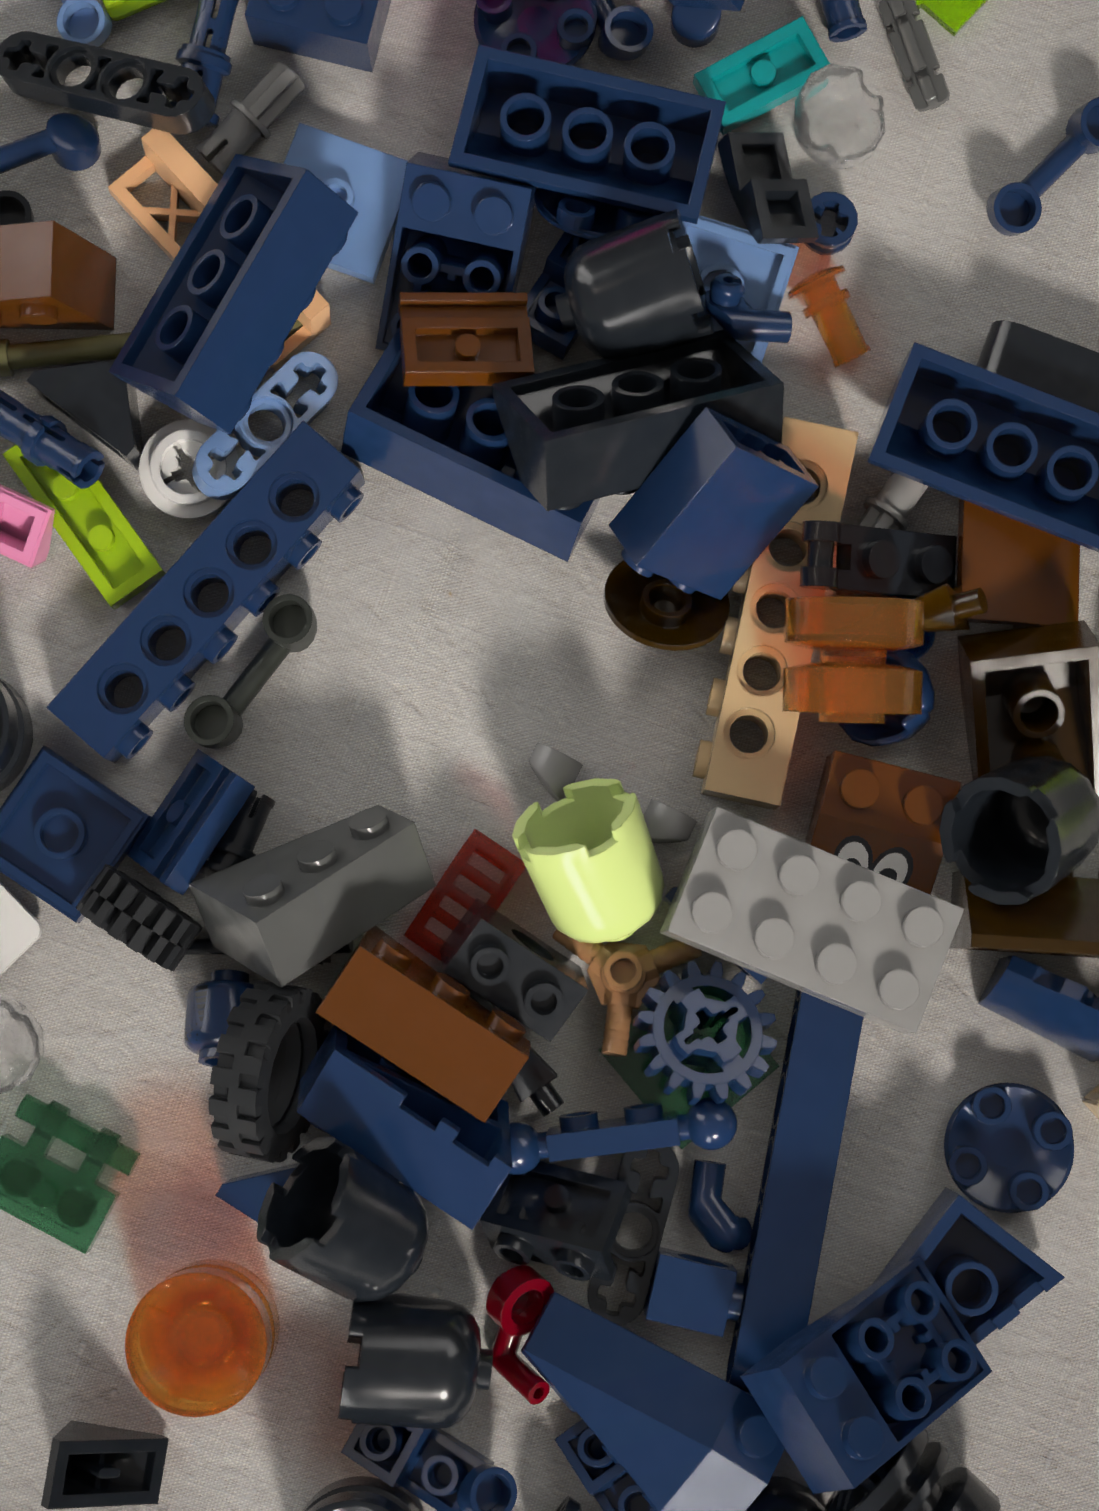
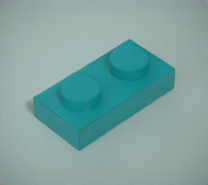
(762, 73)

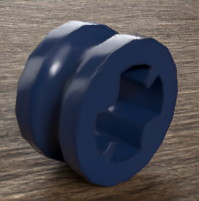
(845, 215)

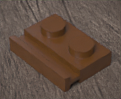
(464, 338)

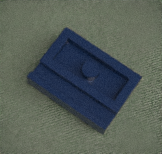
(190, 821)

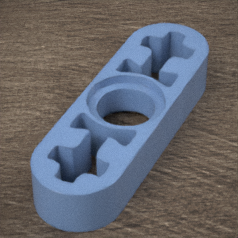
(283, 382)

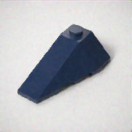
(665, 1420)

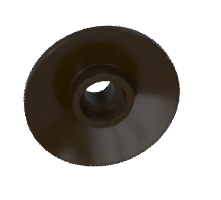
(660, 613)

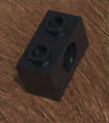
(513, 969)

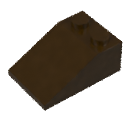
(1031, 696)

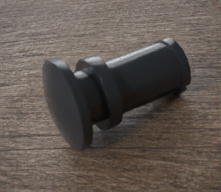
(241, 836)

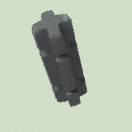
(914, 53)

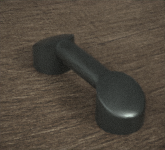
(217, 720)

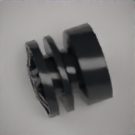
(914, 1483)

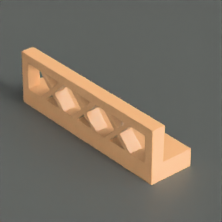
(195, 188)

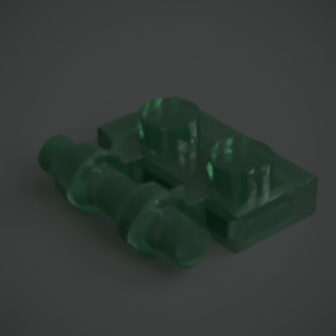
(49, 1192)

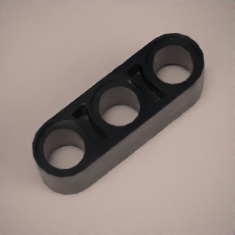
(1043, 362)

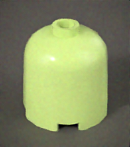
(592, 861)

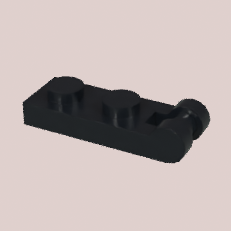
(876, 559)

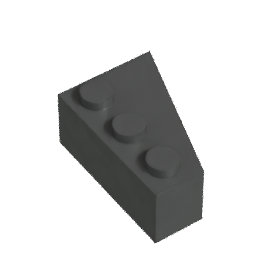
(314, 893)

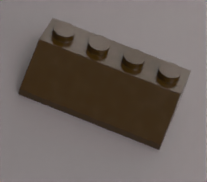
(1053, 923)

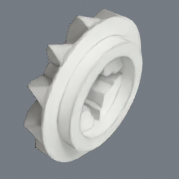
(161, 463)

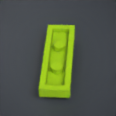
(92, 531)

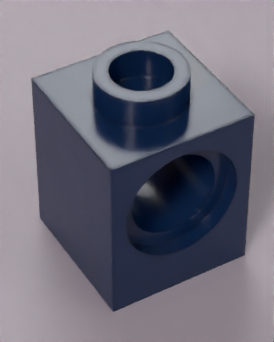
(693, 1292)

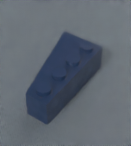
(975, 1264)

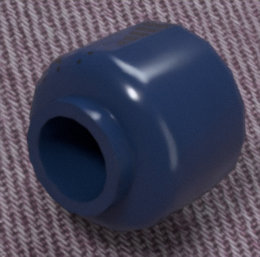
(208, 1009)

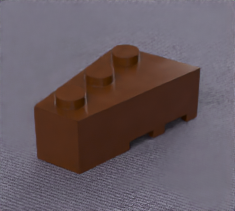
(54, 279)
(426, 1024)

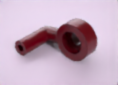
(515, 1306)

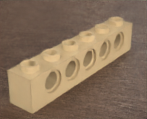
(761, 775)

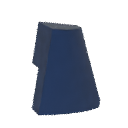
(1045, 1005)

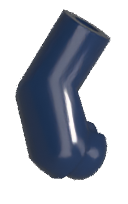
(739, 319)
(710, 1213)

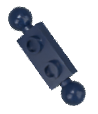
(641, 1128)

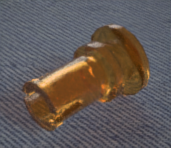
(831, 314)

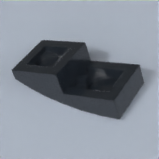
(763, 188)

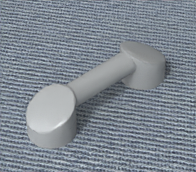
(558, 770)

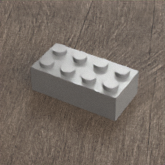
(812, 920)

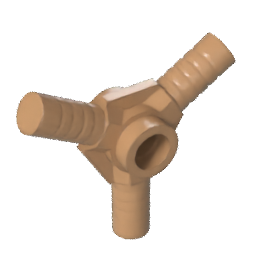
(622, 977)

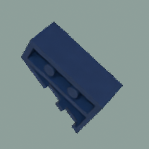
(407, 1127)

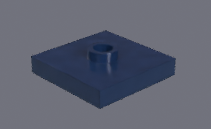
(63, 830)

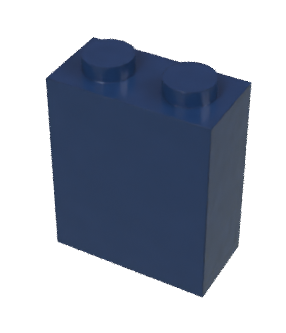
(712, 505)

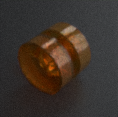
(853, 641)
(202, 1338)

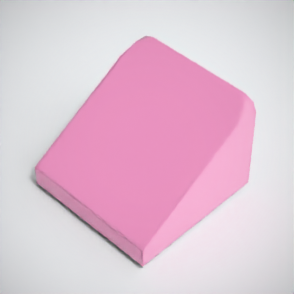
(24, 527)

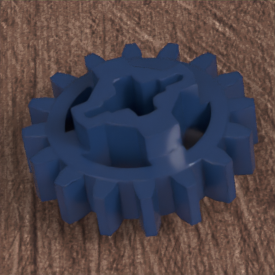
(717, 1054)

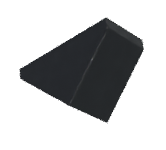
(96, 403)
(103, 1467)

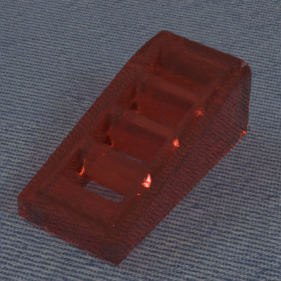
(490, 851)

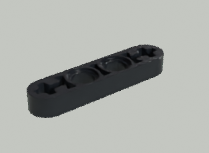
(106, 76)

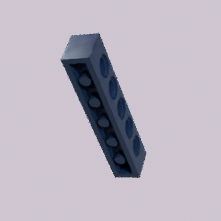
(214, 557)

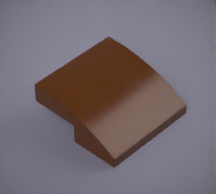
(1021, 569)

